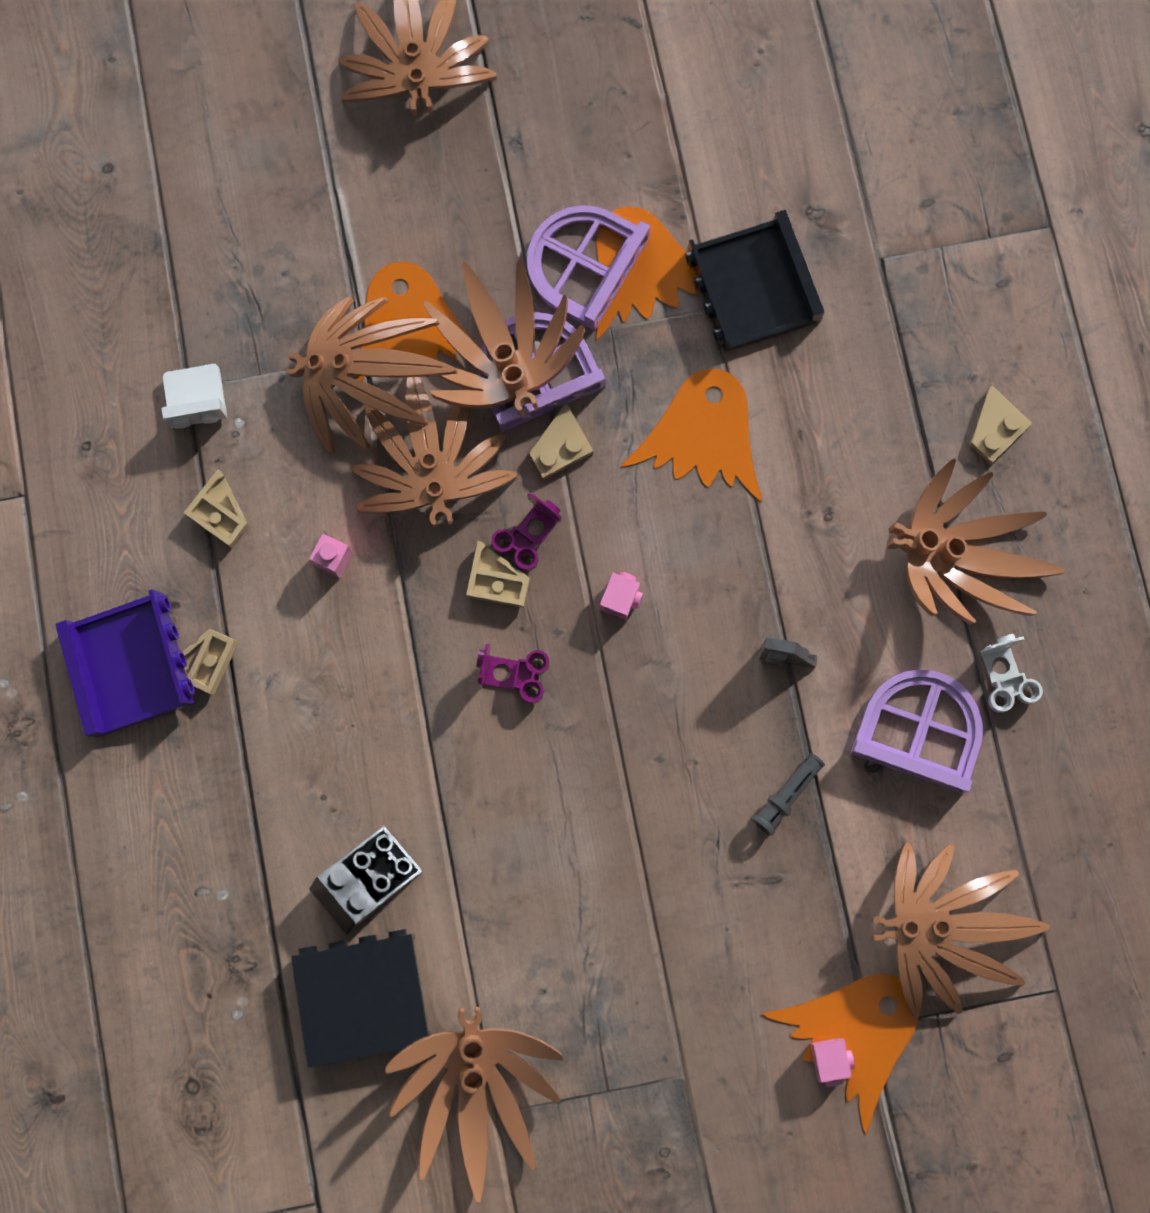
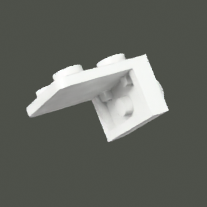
(193, 396)

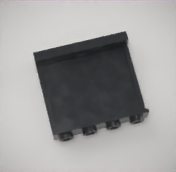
(755, 283)
(359, 998)

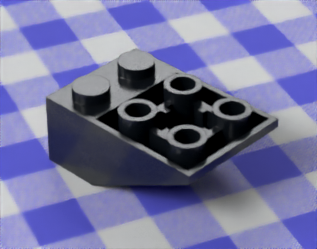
(364, 879)

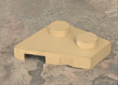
(997, 426)
(560, 445)
(218, 510)
(496, 580)
(209, 660)

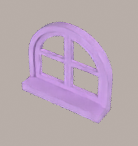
(612, 277)
(550, 398)
(911, 763)

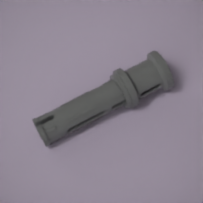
(779, 804)

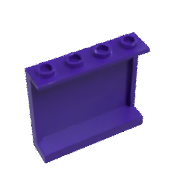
(125, 665)

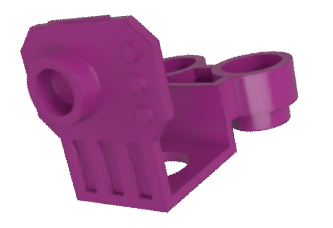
(521, 540)
(521, 676)

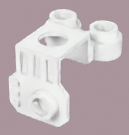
(1012, 682)

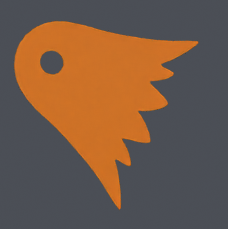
(655, 273)
(409, 305)
(704, 432)
(869, 1034)

